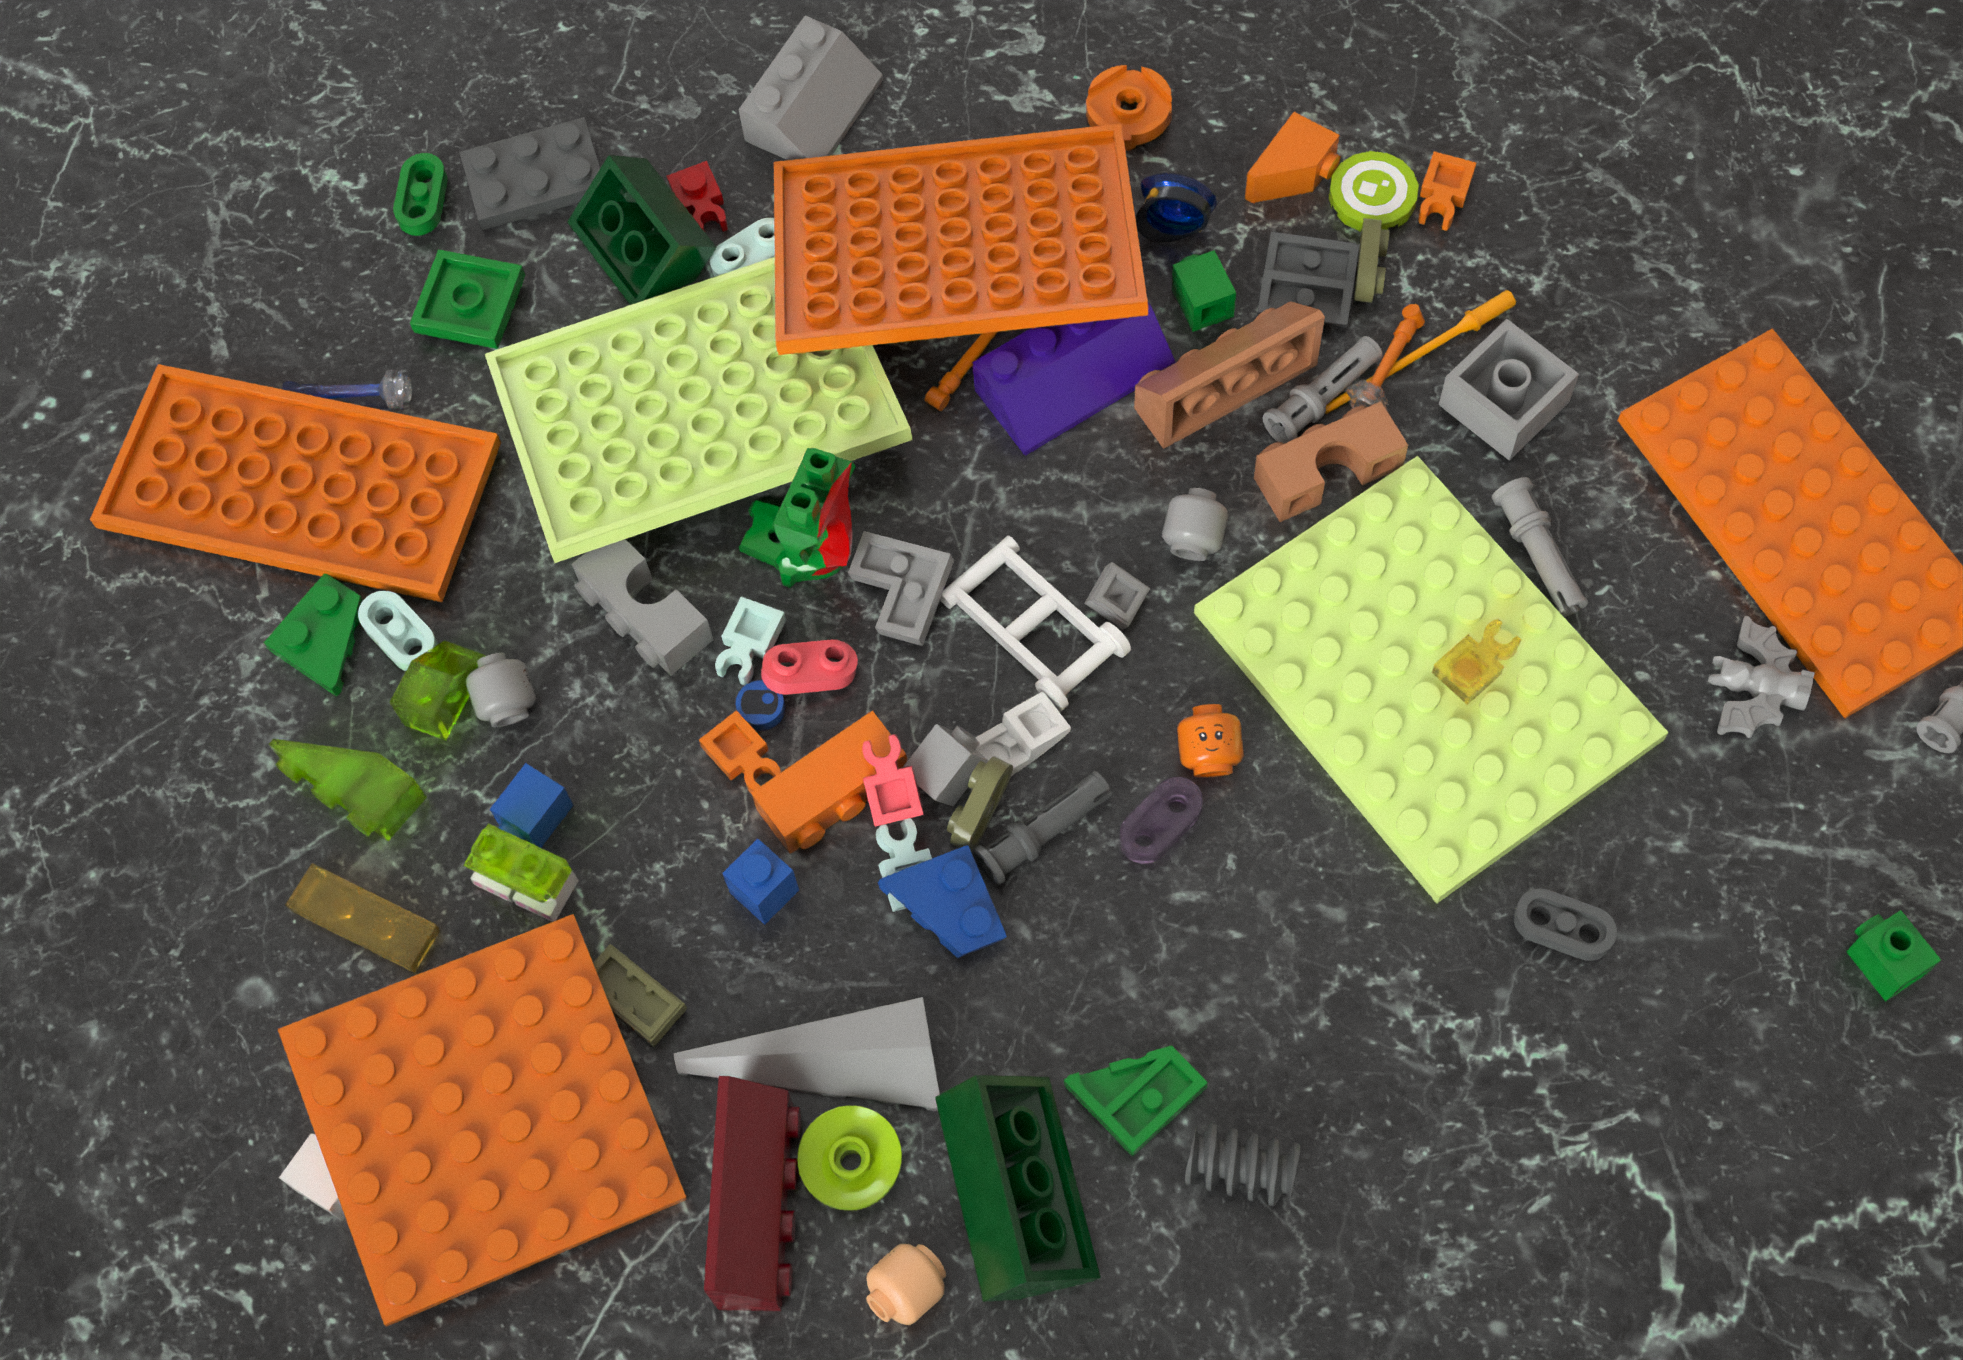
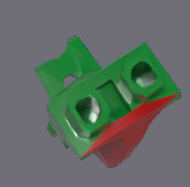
(810, 522)

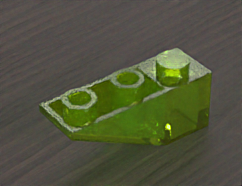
(362, 782)

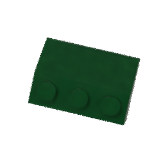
(640, 230)

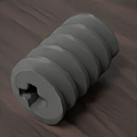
(1242, 1164)

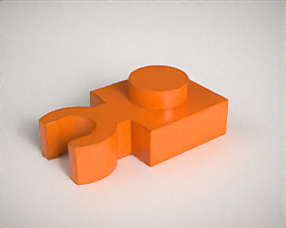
(1445, 187)
(738, 750)

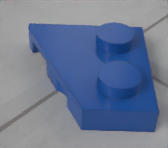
(949, 900)

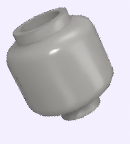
(1195, 524)
(500, 690)

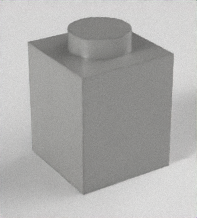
(945, 763)

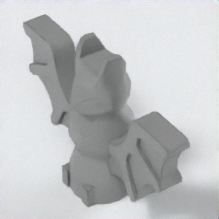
(1769, 683)

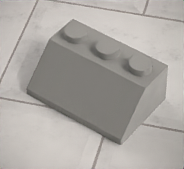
(809, 94)

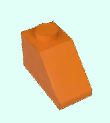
(1293, 161)

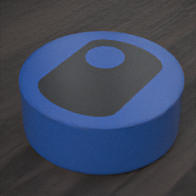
(760, 706)

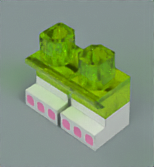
(521, 872)

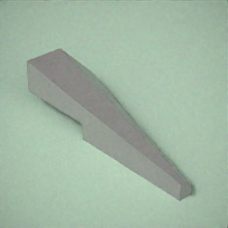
(860, 1055)

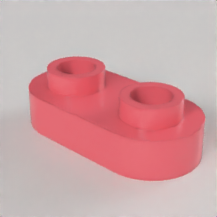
(810, 667)

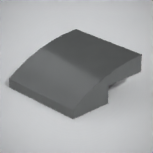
(1310, 274)

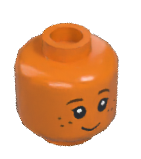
(1210, 741)

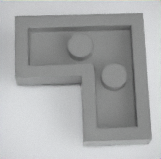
(914, 583)

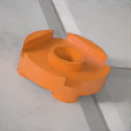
(1145, 88)

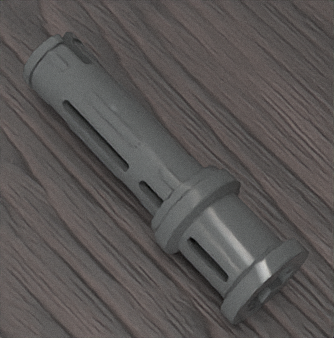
(1025, 838)

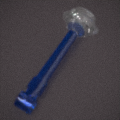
(393, 389)

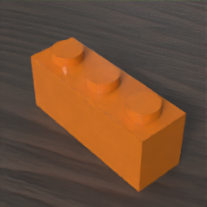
(823, 785)

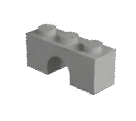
(665, 631)

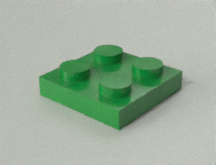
(467, 299)

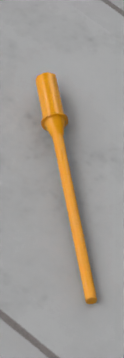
(1471, 321)

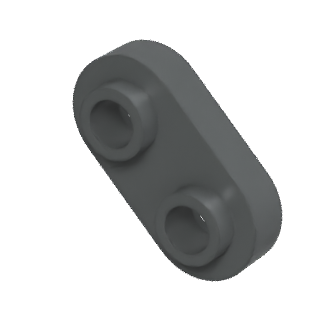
(1564, 922)

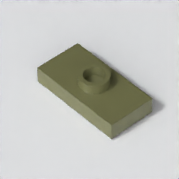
(637, 996)

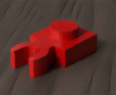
(699, 194)

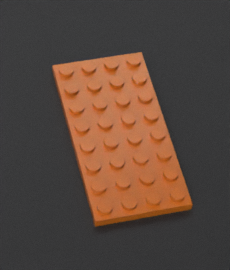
(298, 482)
(1806, 520)

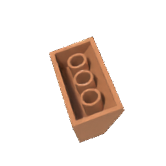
(1229, 371)

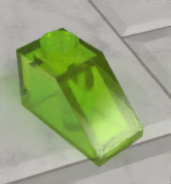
(435, 689)

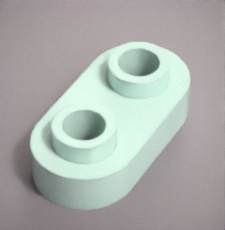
(747, 246)
(398, 635)

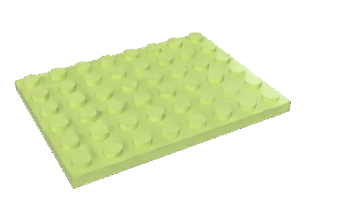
(680, 409)
(1345, 652)

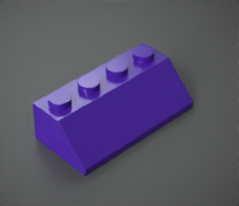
(1067, 374)

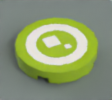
(1373, 188)

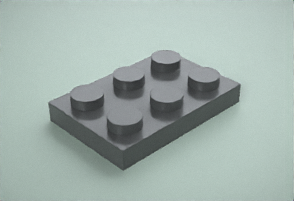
(530, 173)

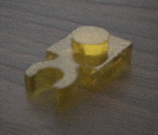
(1474, 665)

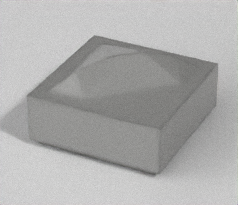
(1117, 595)

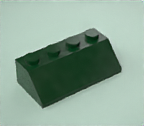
(1016, 1186)

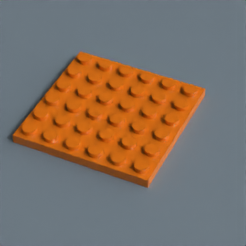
(480, 1118)

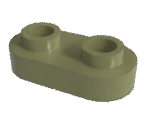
(1368, 276)
(987, 785)

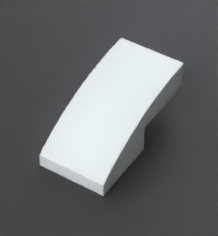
(1024, 733)

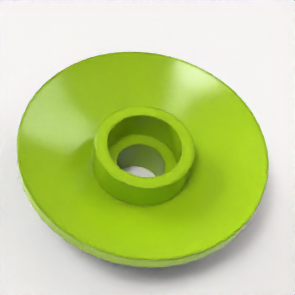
(842, 1133)

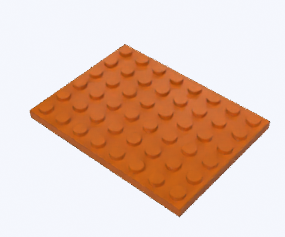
(955, 240)

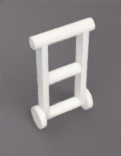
(1106, 638)

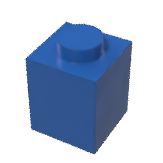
(531, 806)
(761, 881)

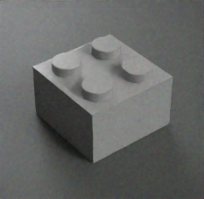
(1508, 389)

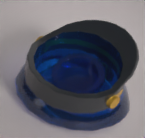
(1173, 207)

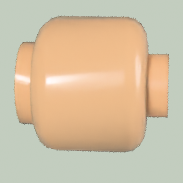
(905, 1284)

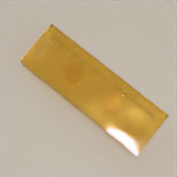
(363, 917)

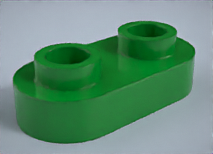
(420, 198)

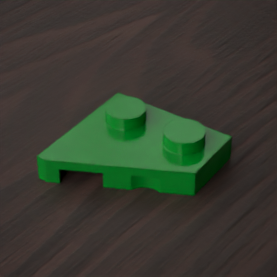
(319, 633)
(1138, 1095)

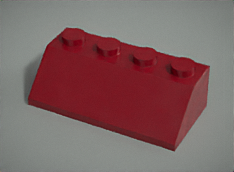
(751, 1196)

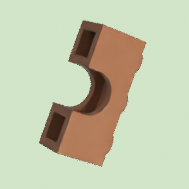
(1360, 440)

